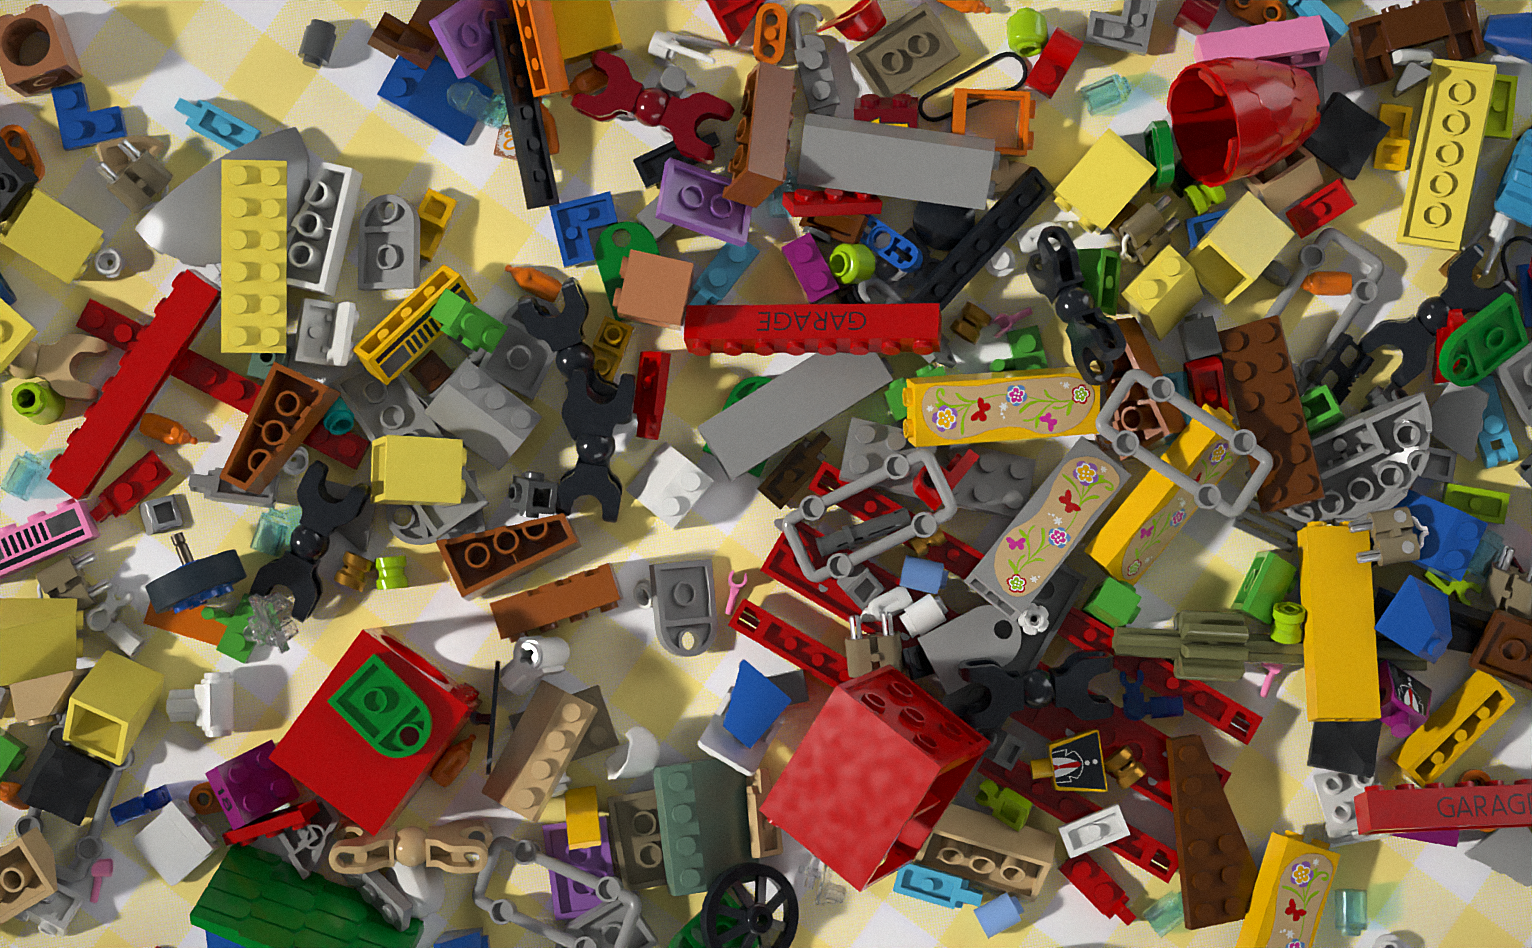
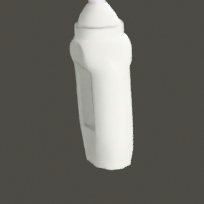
(1419, 56)
(1028, 237)
(892, 601)

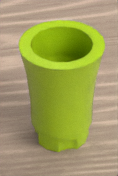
(47, 405)

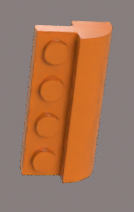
(540, 45)

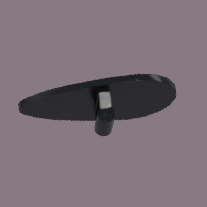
(477, 718)

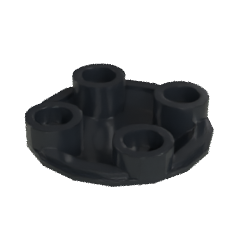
(942, 225)

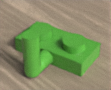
(1025, 350)
(233, 641)

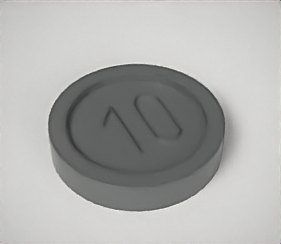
(818, 235)

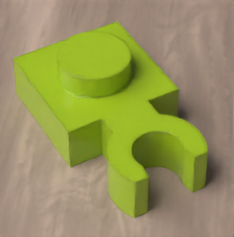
(1448, 587)
(1007, 804)

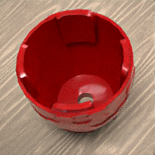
(1240, 116)

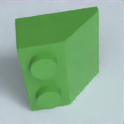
(1264, 586)

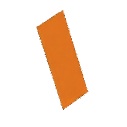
(187, 623)

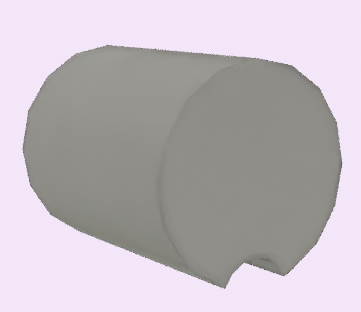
(673, 81)

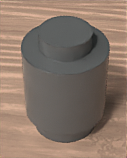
(317, 43)

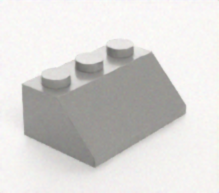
(482, 414)

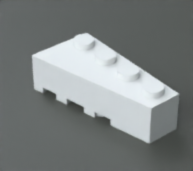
(322, 230)

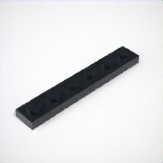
(524, 116)
(983, 240)

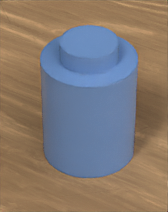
(923, 575)

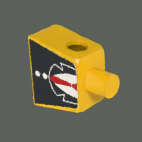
(1073, 763)

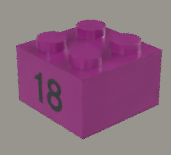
(251, 785)

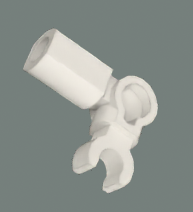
(102, 620)

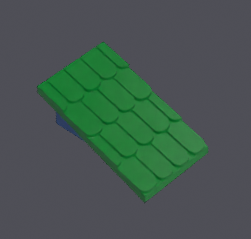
(267, 904)

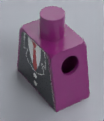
(1402, 700)

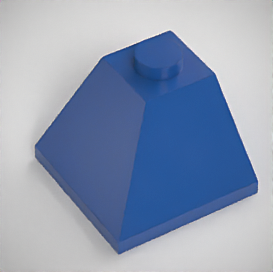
(1418, 619)

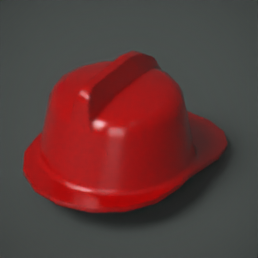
(859, 21)

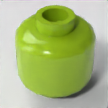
(1027, 32)
(852, 263)

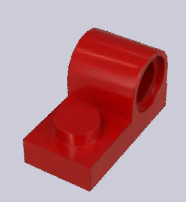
(1054, 62)
(1321, 208)
(1207, 382)
(958, 466)

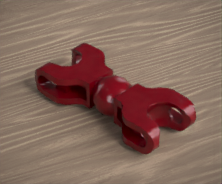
(652, 107)

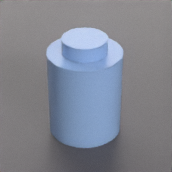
(999, 914)

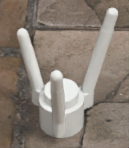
(667, 46)
(1499, 231)

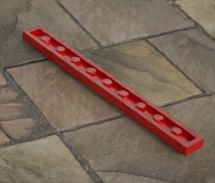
(215, 381)

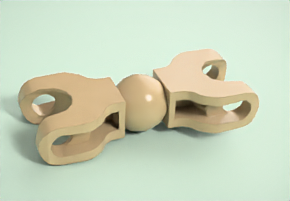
(59, 364)
(411, 846)

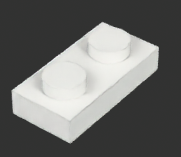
(1094, 830)

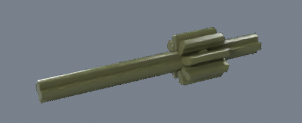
(1218, 644)

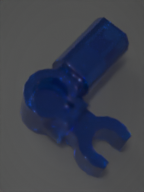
(1135, 708)
(140, 805)

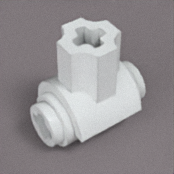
(532, 661)
(208, 704)

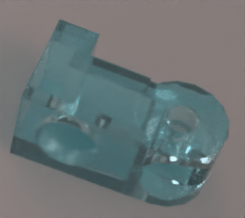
(469, 101)

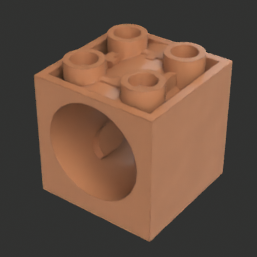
(58, 65)
(654, 289)

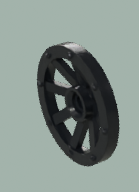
(750, 910)

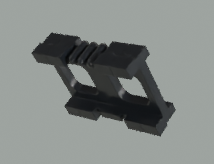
(1345, 374)

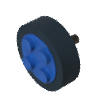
(195, 580)

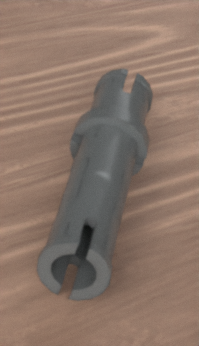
(862, 532)

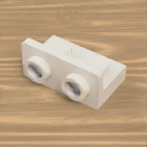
(54, 911)

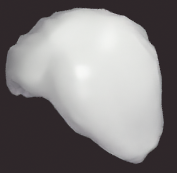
(634, 757)
(419, 885)

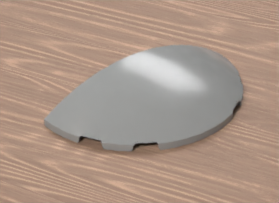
(189, 217)
(1369, 461)

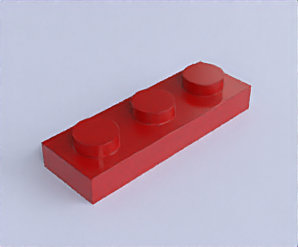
(830, 203)
(272, 824)

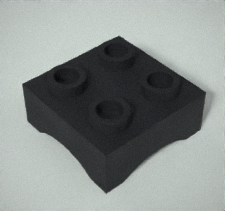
(1345, 136)
(14, 181)
(1345, 747)
(63, 782)

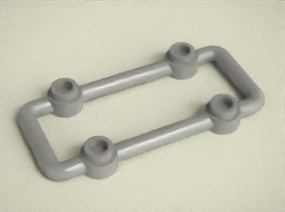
(1362, 292)
(1240, 442)
(922, 525)
(89, 846)
(528, 852)

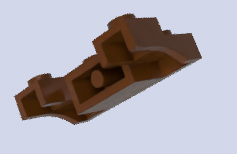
(1413, 27)
(412, 40)

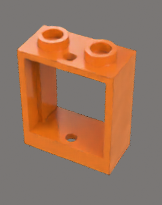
(1026, 111)

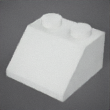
(669, 485)

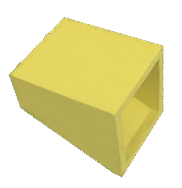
(1103, 182)
(51, 235)
(1238, 248)
(1162, 293)
(417, 471)
(38, 637)
(112, 707)

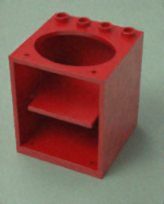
(343, 766)
(873, 776)

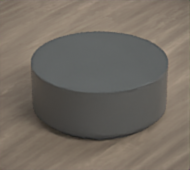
(1276, 273)

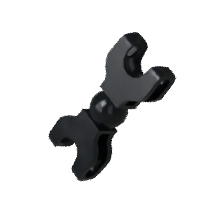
(1087, 326)
(1418, 331)
(566, 336)
(595, 444)
(310, 540)
(1036, 688)

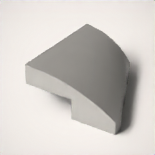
(1459, 419)
(1507, 853)

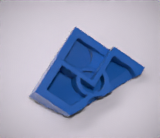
(1509, 35)
(753, 705)

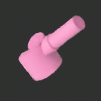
(1006, 321)
(734, 592)
(1273, 669)
(100, 869)

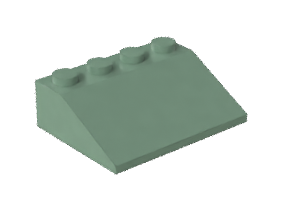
(701, 823)

